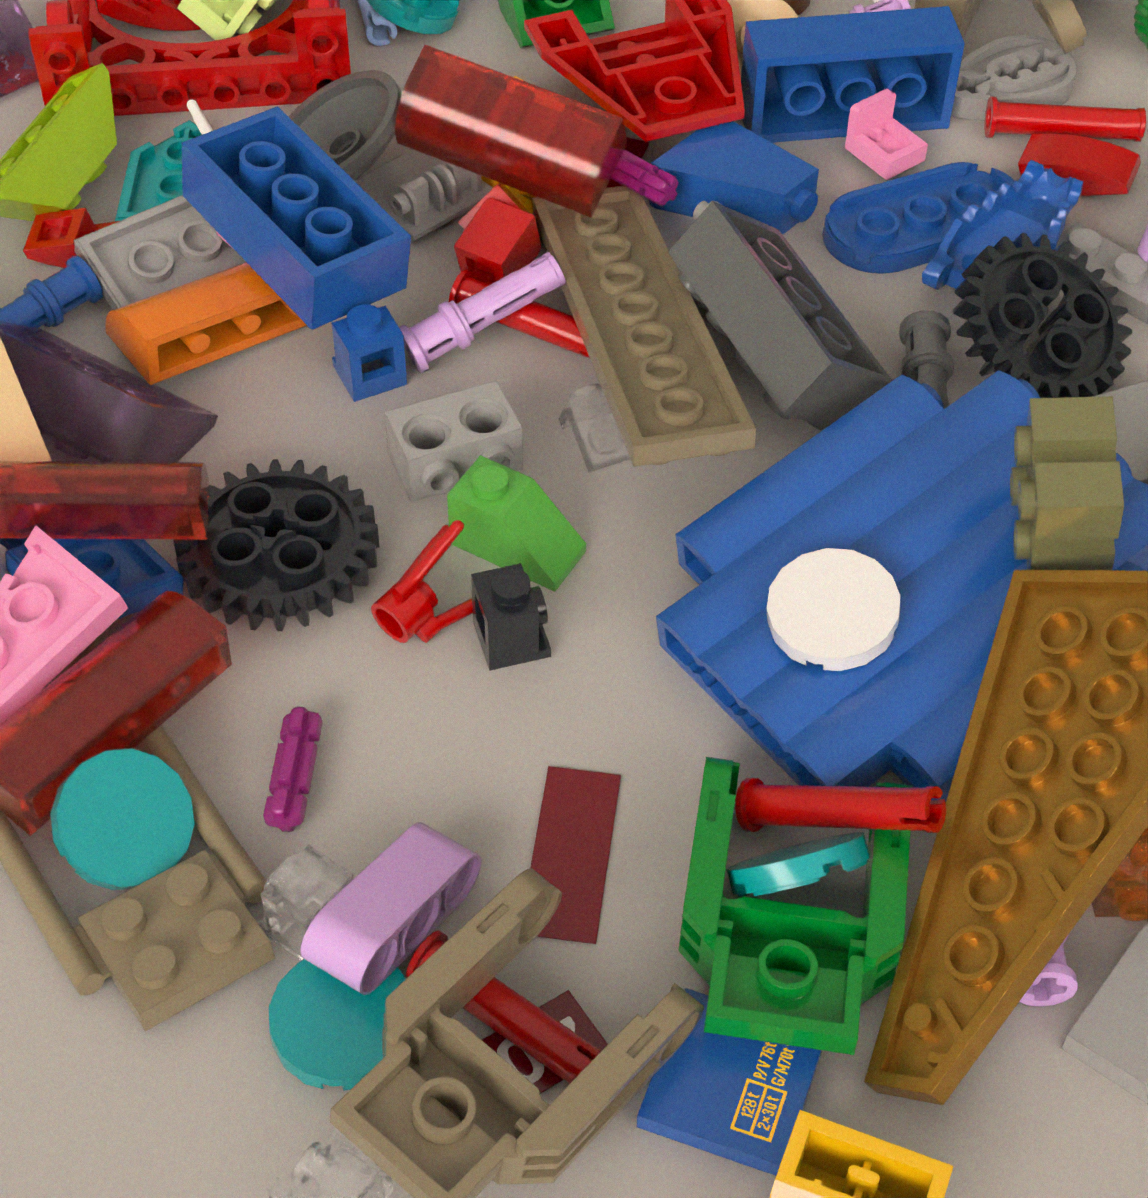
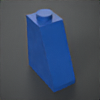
(740, 173)

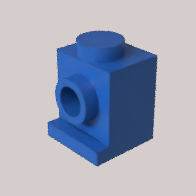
(365, 337)

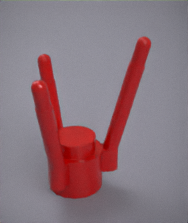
(410, 602)

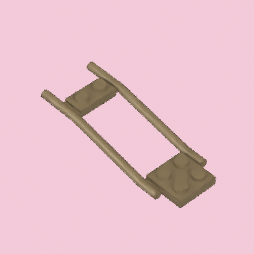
(167, 936)

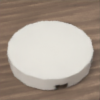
(833, 609)

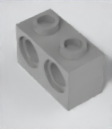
(444, 435)

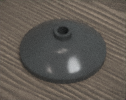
(352, 118)

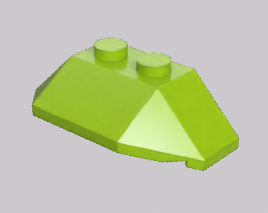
(60, 148)

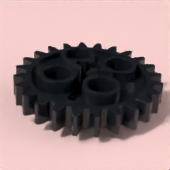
(1008, 299)
(280, 545)

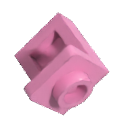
(880, 138)

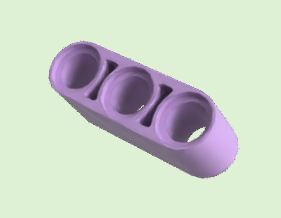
(390, 908)

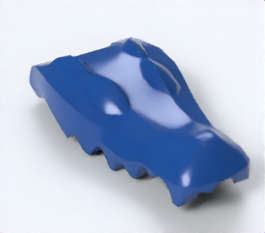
(1030, 206)

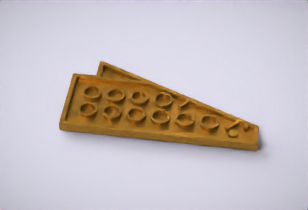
(1032, 821)

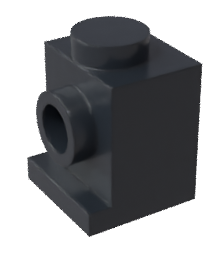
(509, 617)

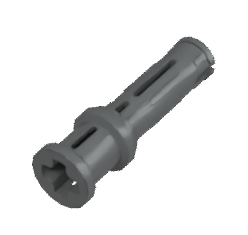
(926, 351)

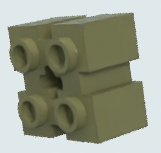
(1067, 485)

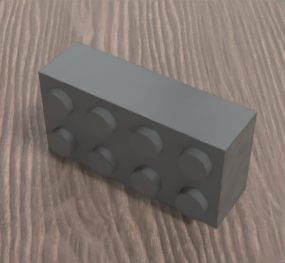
(776, 317)

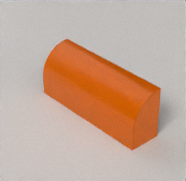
(199, 322)

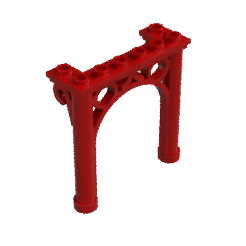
(211, 73)

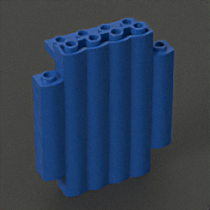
(935, 509)

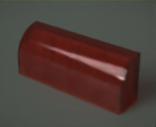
(509, 130)
(104, 499)
(108, 701)

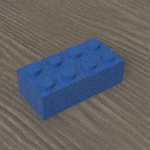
(811, 70)
(295, 216)

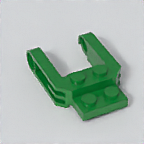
(784, 966)

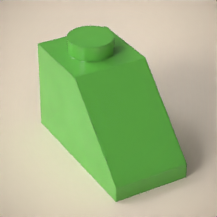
(513, 523)

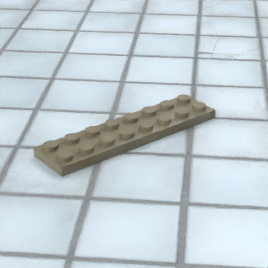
(644, 332)

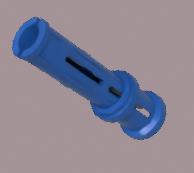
(55, 296)

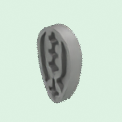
(1014, 72)

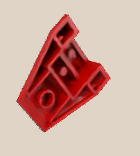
(653, 76)

